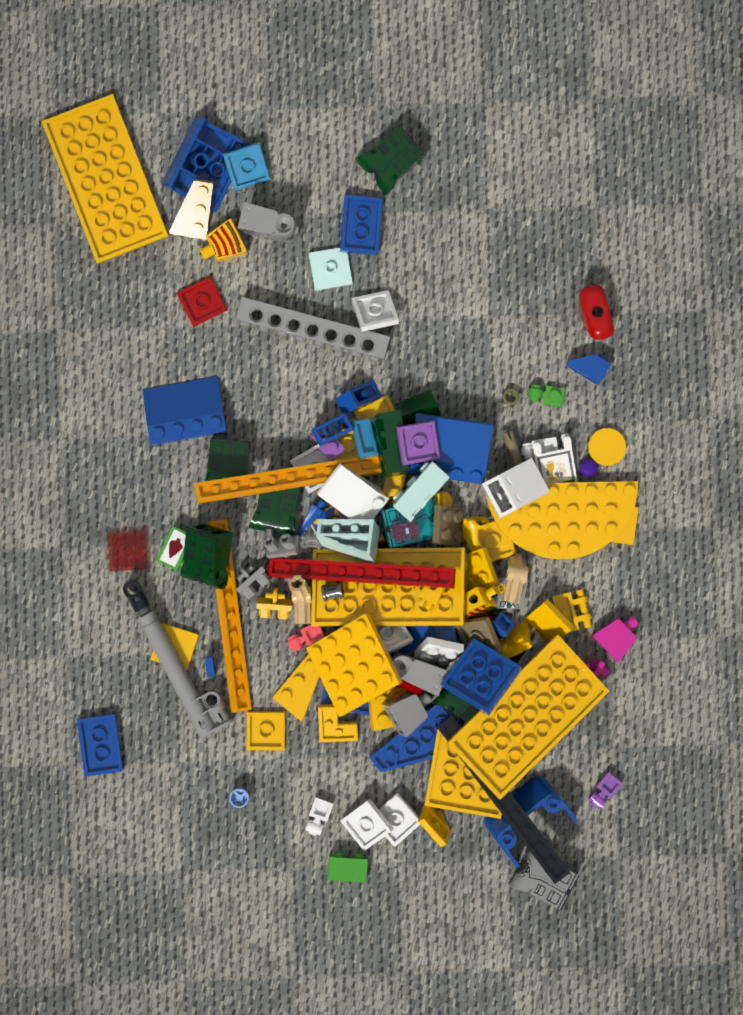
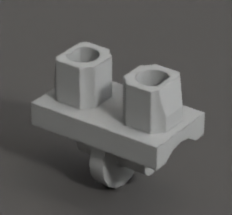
(282, 547)
(246, 588)

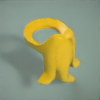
(470, 531)

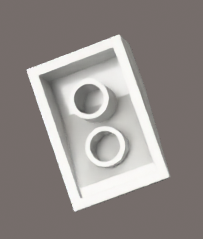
(352, 494)

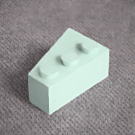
(420, 490)
(350, 537)

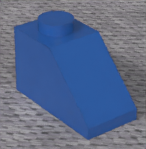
(590, 367)
(358, 397)

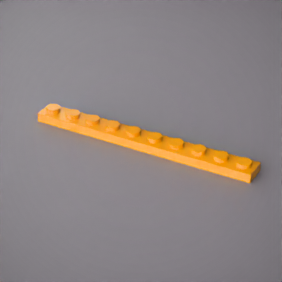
(280, 479)
(232, 637)

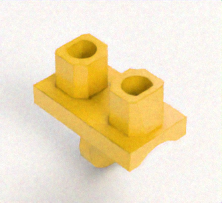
(274, 601)

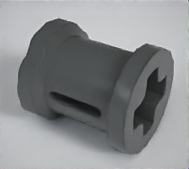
(332, 591)

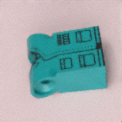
(425, 521)

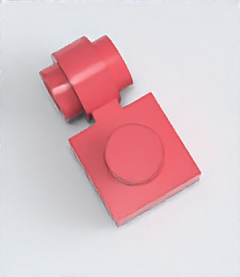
(310, 635)

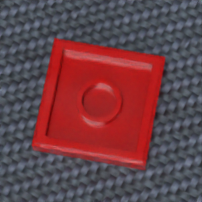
(201, 301)

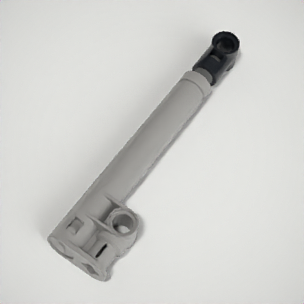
(202, 714)

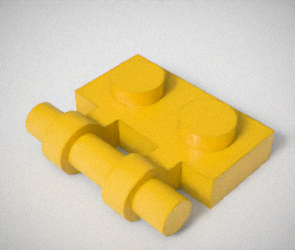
(565, 605)

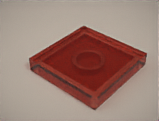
(127, 551)

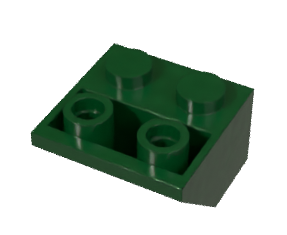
(421, 403)

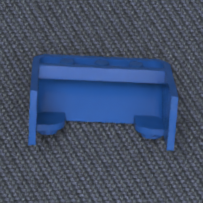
(530, 797)

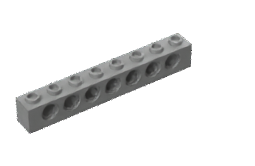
(249, 306)

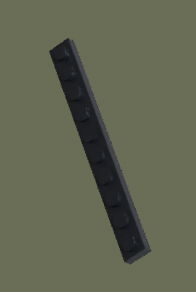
(517, 819)

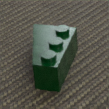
(386, 439)

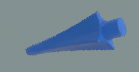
(314, 513)

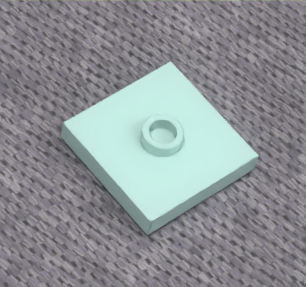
(330, 269)

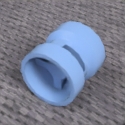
(239, 797)

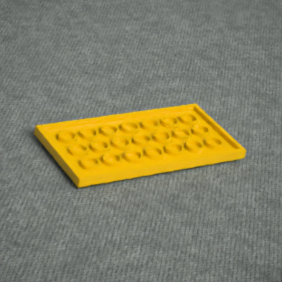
(105, 179)
(391, 603)
(529, 718)

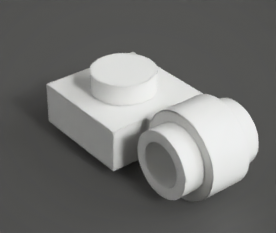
(547, 444)
(320, 811)

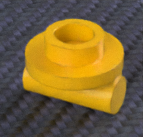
(443, 499)

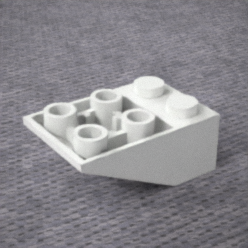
(515, 488)

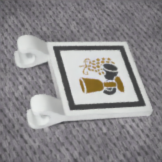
(556, 465)

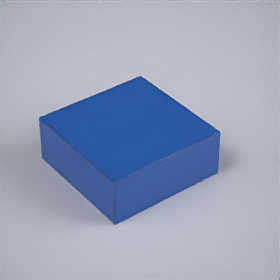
(502, 624)
(210, 666)

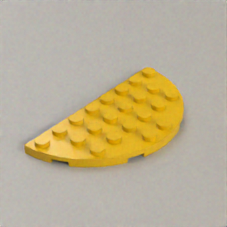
(570, 518)

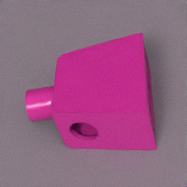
(616, 637)

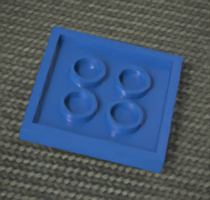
(481, 676)

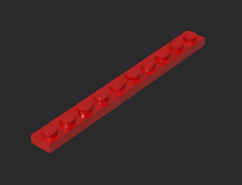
(363, 572)

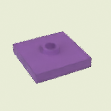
(418, 442)

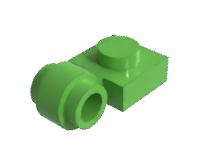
(552, 396)

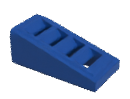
(345, 423)

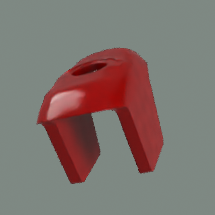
(600, 327)

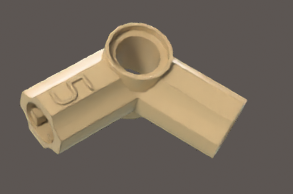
(516, 578)
(301, 599)

